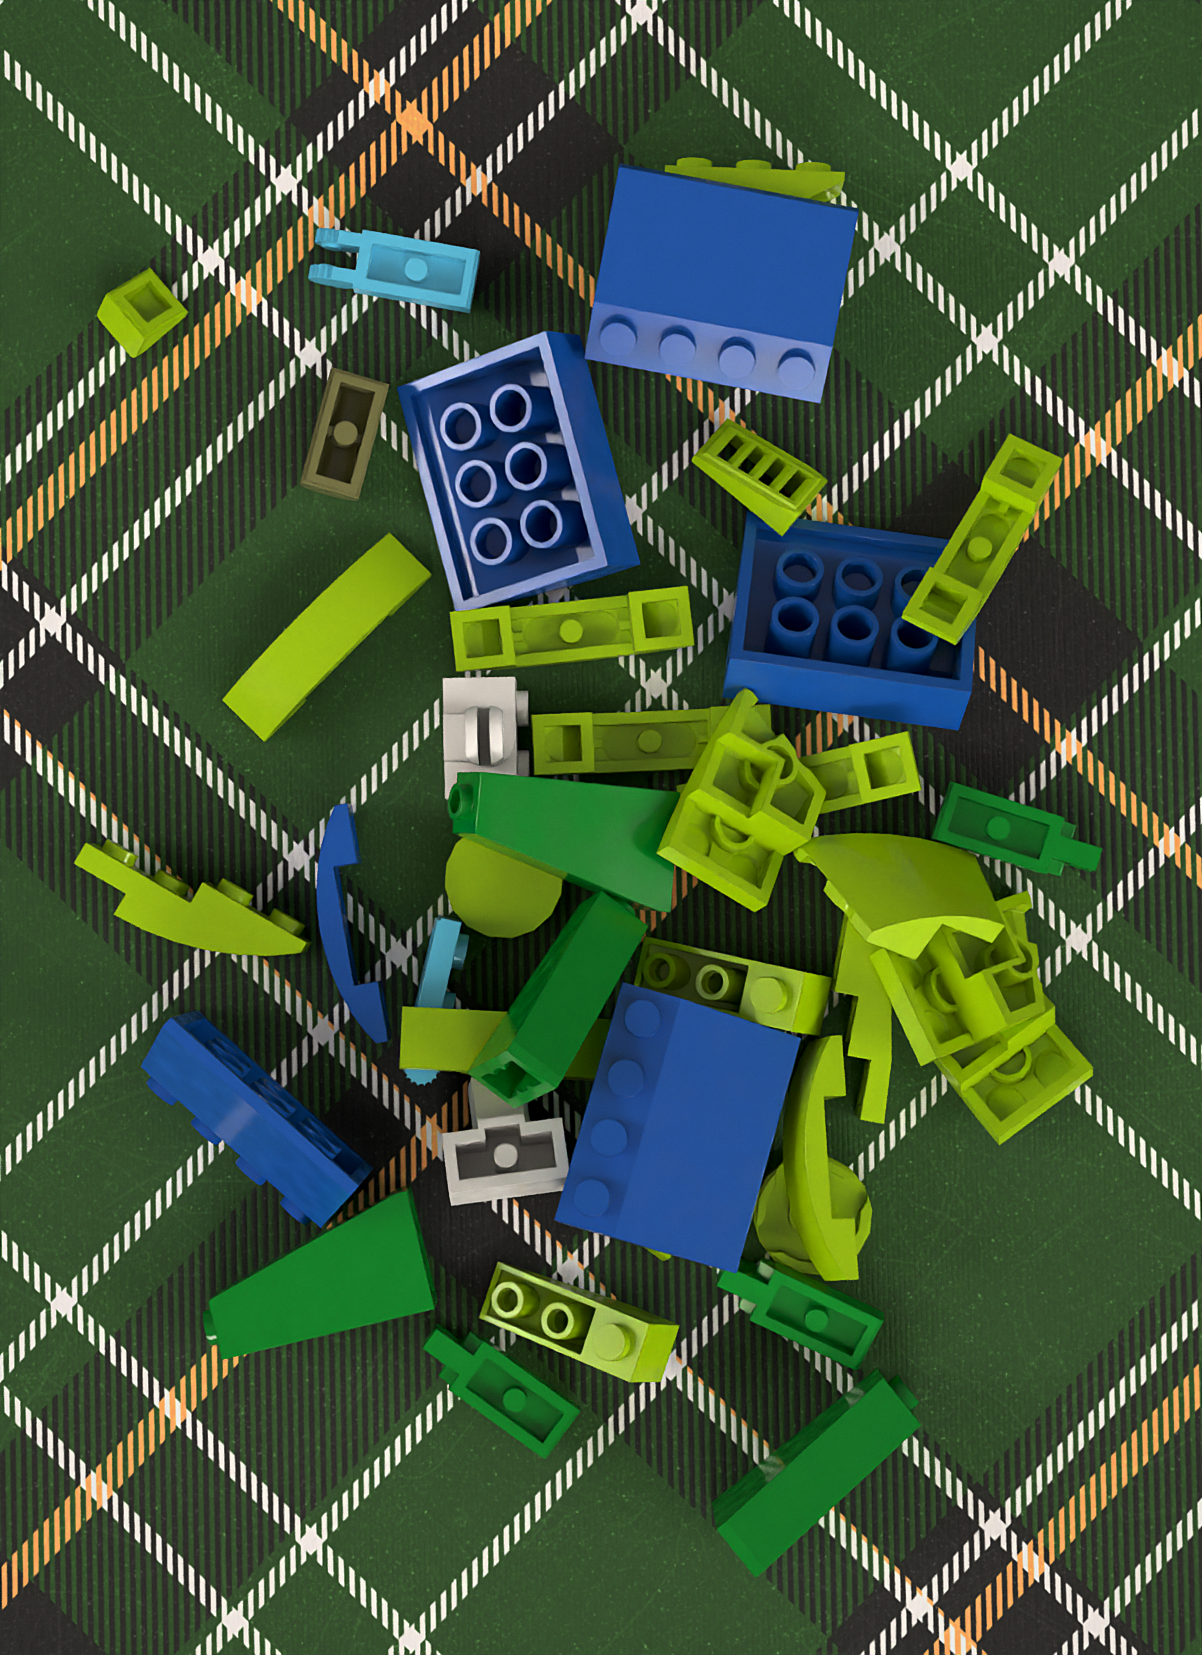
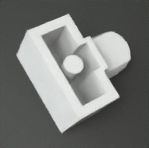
(483, 726)
(503, 1152)

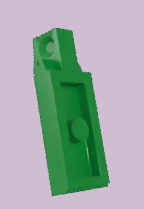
(1010, 832)
(804, 1310)
(502, 1389)

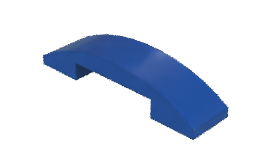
(338, 850)

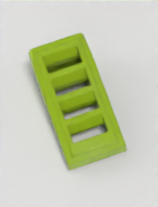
(784, 469)

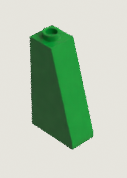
(572, 830)
(560, 1002)
(337, 1281)
(814, 1470)

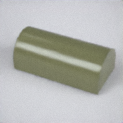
(344, 435)

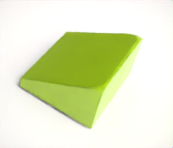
(140, 312)

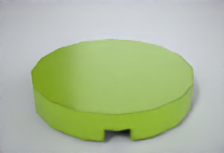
(497, 891)
(776, 1223)

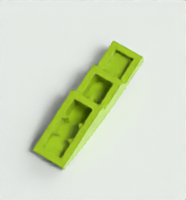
(869, 1020)
(454, 1037)

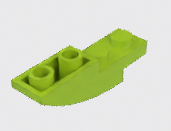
(213, 920)

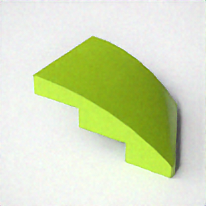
(743, 808)
(903, 888)
(964, 985)
(1016, 1073)

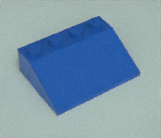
(720, 283)
(518, 472)
(826, 629)
(253, 1116)
(678, 1128)

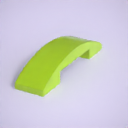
(983, 541)
(572, 630)
(325, 635)
(624, 740)
(863, 772)
(805, 1160)

